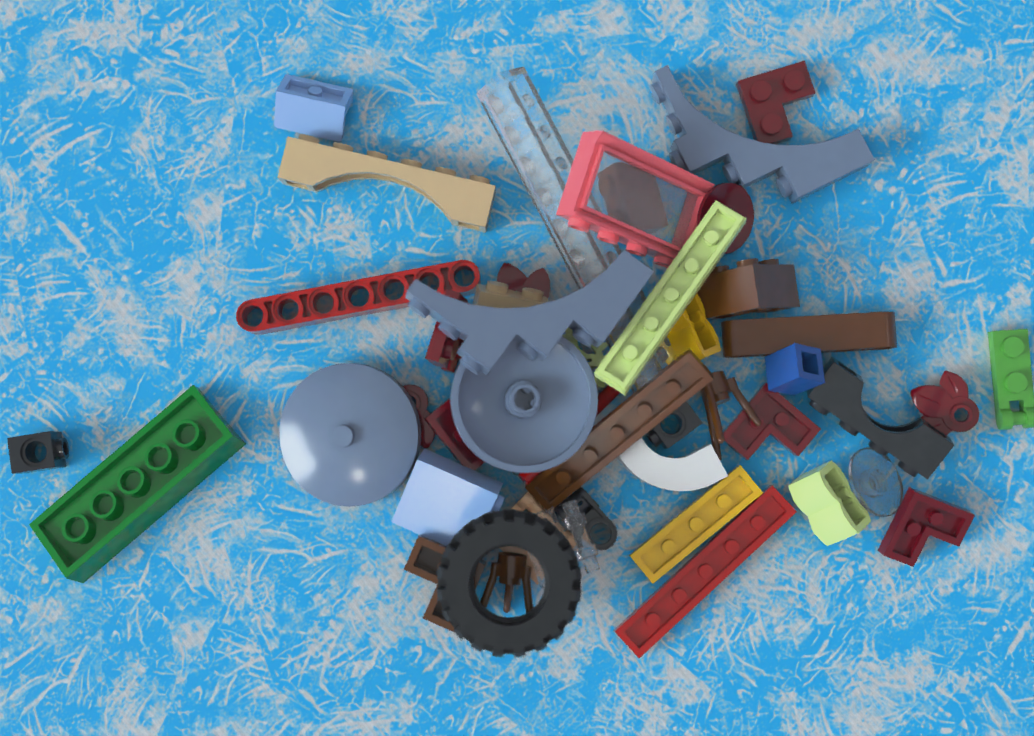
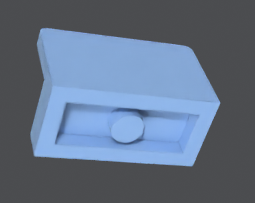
(312, 107)

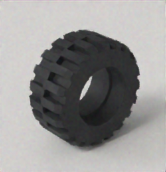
(500, 633)

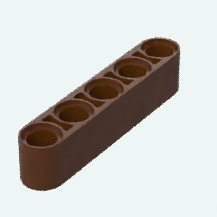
(824, 332)

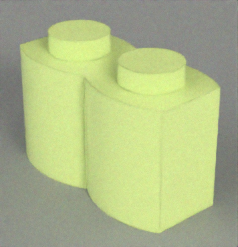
(829, 503)

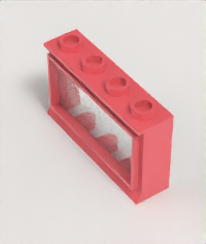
(631, 197)

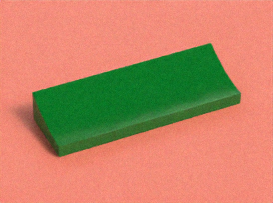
(136, 485)

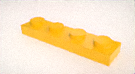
(695, 524)

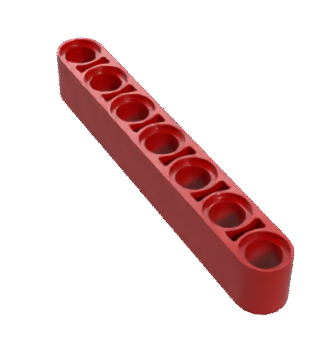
(342, 293)

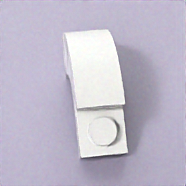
(684, 473)

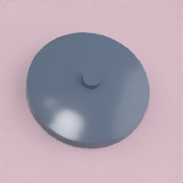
(526, 410)
(350, 434)

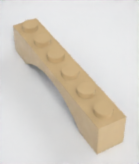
(319, 166)

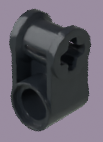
(593, 515)

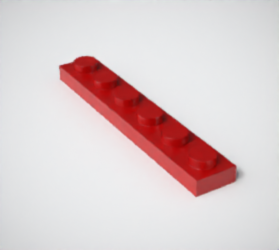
(704, 571)

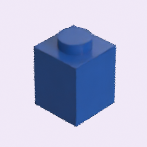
(794, 369)

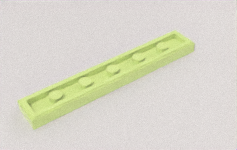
(670, 297)

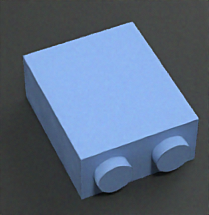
(445, 498)

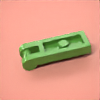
(1011, 377)

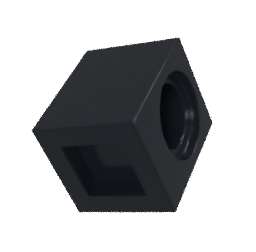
(687, 422)
(23, 452)

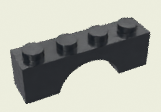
(915, 444)

